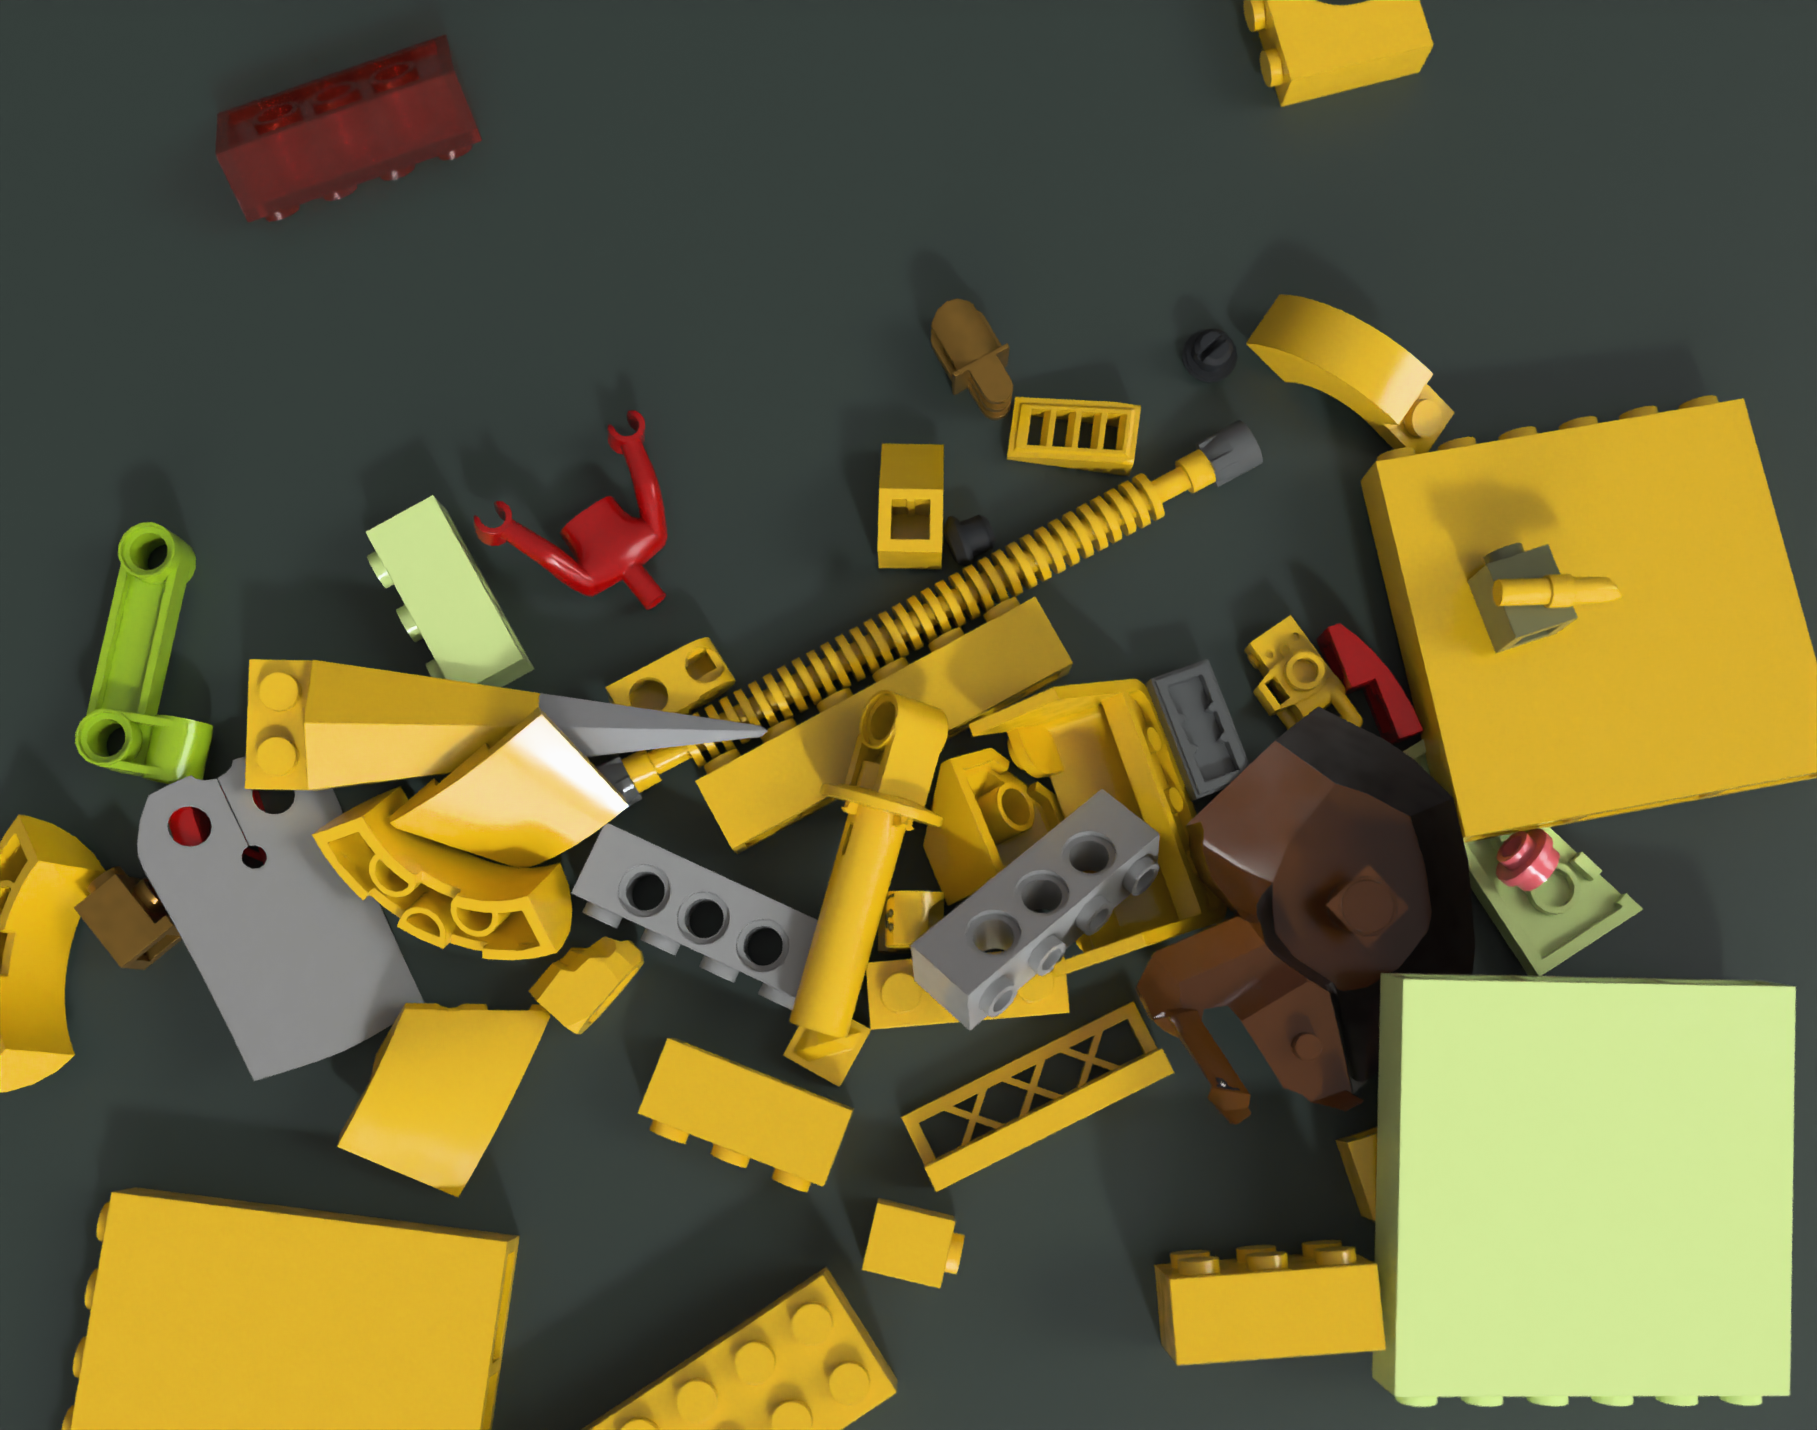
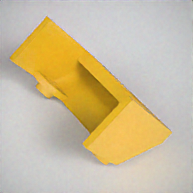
(1114, 742)

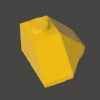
(985, 822)

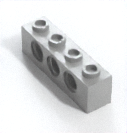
(623, 859)
(1047, 876)

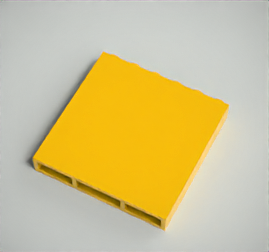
(1643, 699)
(288, 1319)

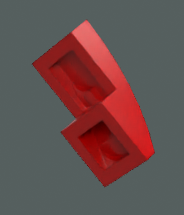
(1362, 669)

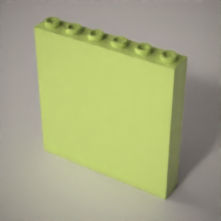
(1584, 1188)

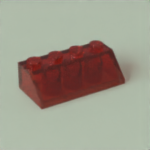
(346, 130)

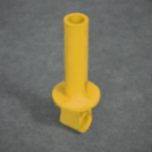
(882, 797)

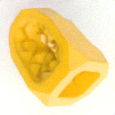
(587, 981)

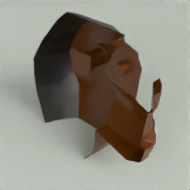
(1334, 874)

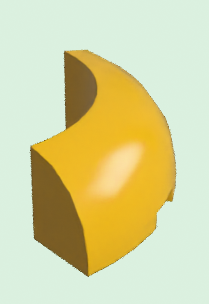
(40, 884)
(445, 891)

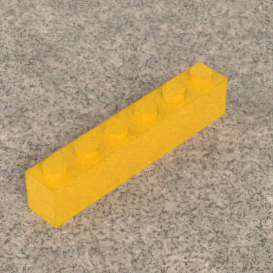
(961, 676)

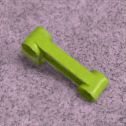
(136, 664)

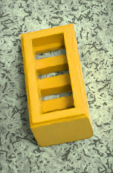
(1098, 413)

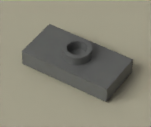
(1198, 728)

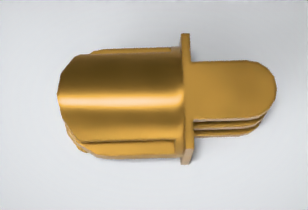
(972, 356)

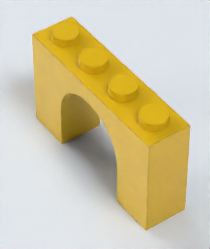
(1330, 48)

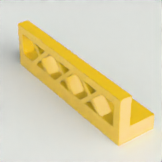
(1048, 1117)

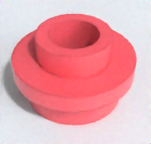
(1526, 859)

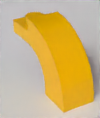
(1355, 365)

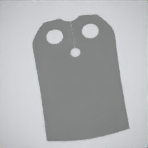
(281, 945)

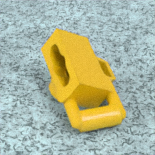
(1296, 676)

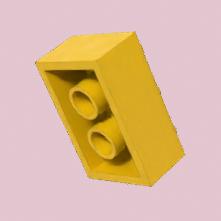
(1268, 1304)

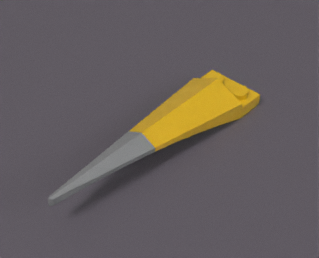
(359, 725)

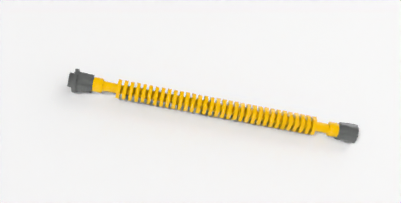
(1215, 461)

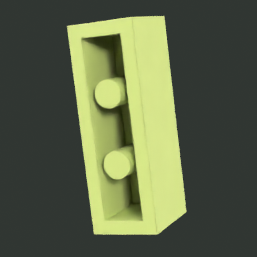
(446, 597)

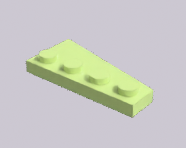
(1556, 917)

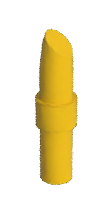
(1554, 591)

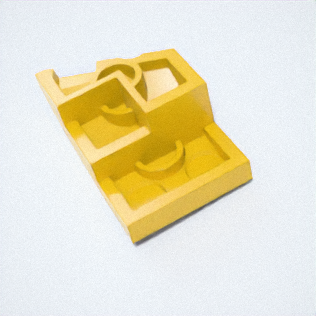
(516, 799)
(442, 1089)

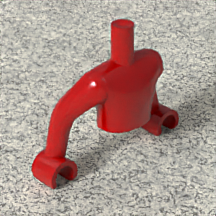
(603, 537)

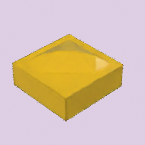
(827, 1054)

